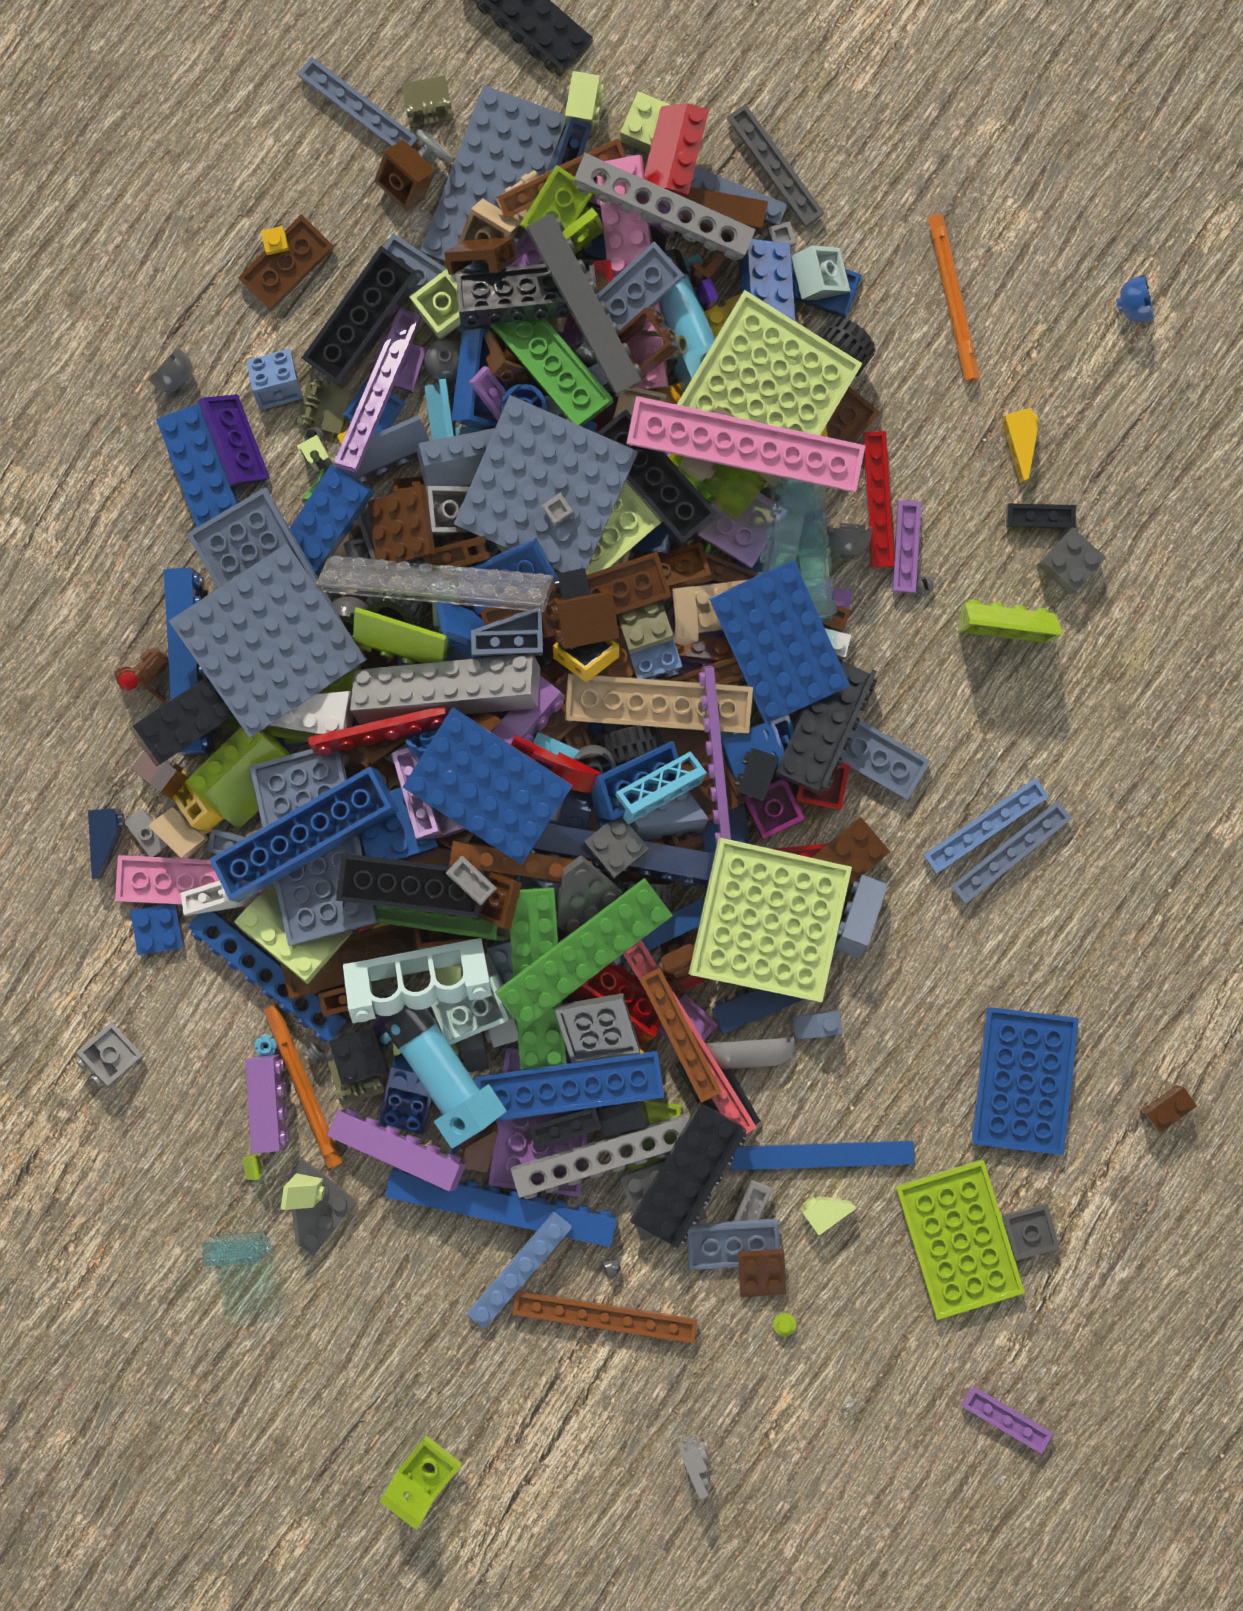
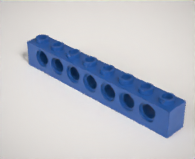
(245, 946)

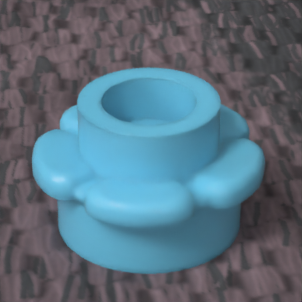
(259, 1045)

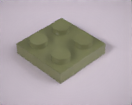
(645, 626)

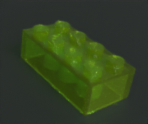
(728, 488)

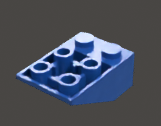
(767, 737)
(405, 1099)

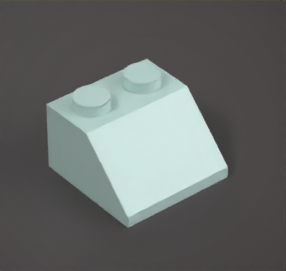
(820, 272)

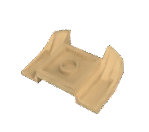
(694, 611)

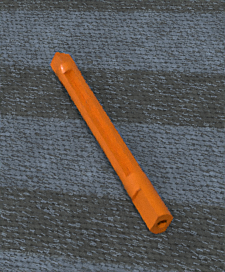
(954, 297)
(302, 1085)

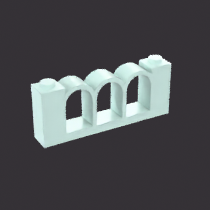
(358, 979)

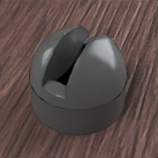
(312, 431)
(920, 586)
(611, 1267)

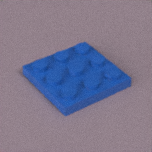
(395, 835)

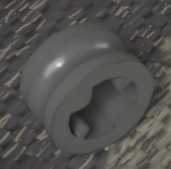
(315, 1053)

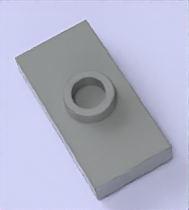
(147, 838)
(471, 880)
(753, 1202)

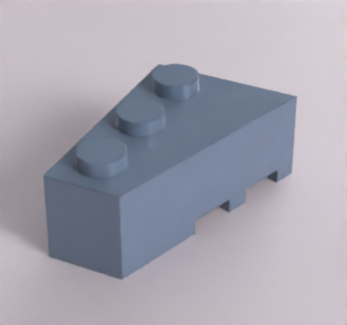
(509, 636)
(674, 817)
(860, 916)

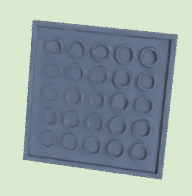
(531, 462)
(267, 640)

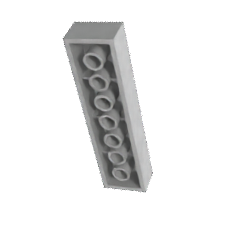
(466, 685)

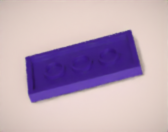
(233, 439)

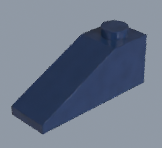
(571, 143)
(104, 833)

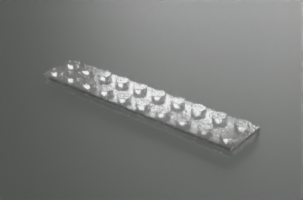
(436, 583)

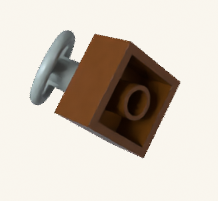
(408, 172)

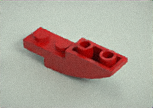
(569, 769)

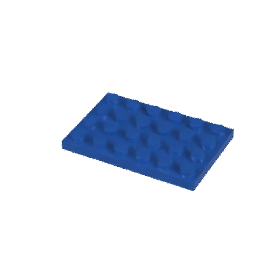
(779, 641)
(487, 786)
(1024, 1080)

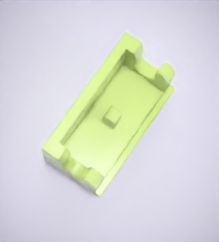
(313, 451)

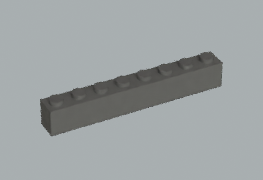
(584, 305)

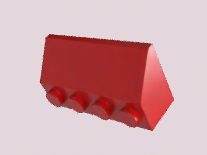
(676, 147)
(614, 981)

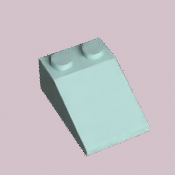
(471, 1016)

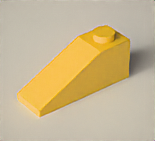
(1021, 437)
(195, 810)

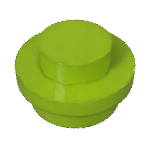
(784, 1324)

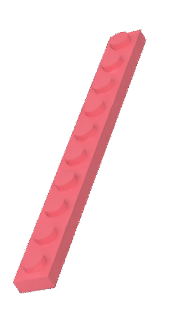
(727, 1101)

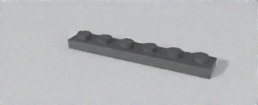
(775, 165)

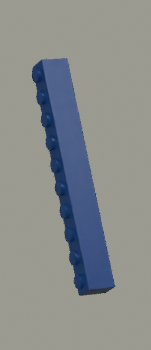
(503, 1206)

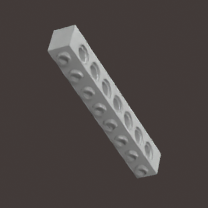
(676, 204)
(612, 1145)

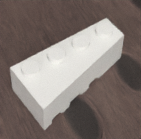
(320, 714)

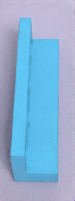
(439, 410)
(664, 794)

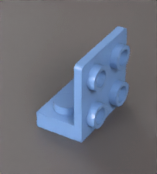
(274, 379)

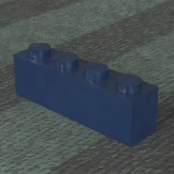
(749, 1007)

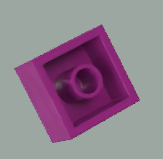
(776, 811)

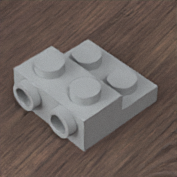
(107, 1056)
(695, 1458)

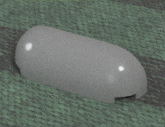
(752, 1052)

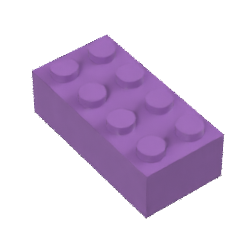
(266, 1103)

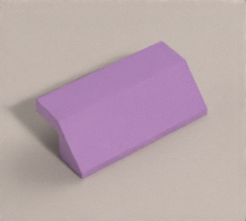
(425, 819)

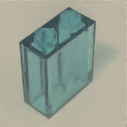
(235, 1248)

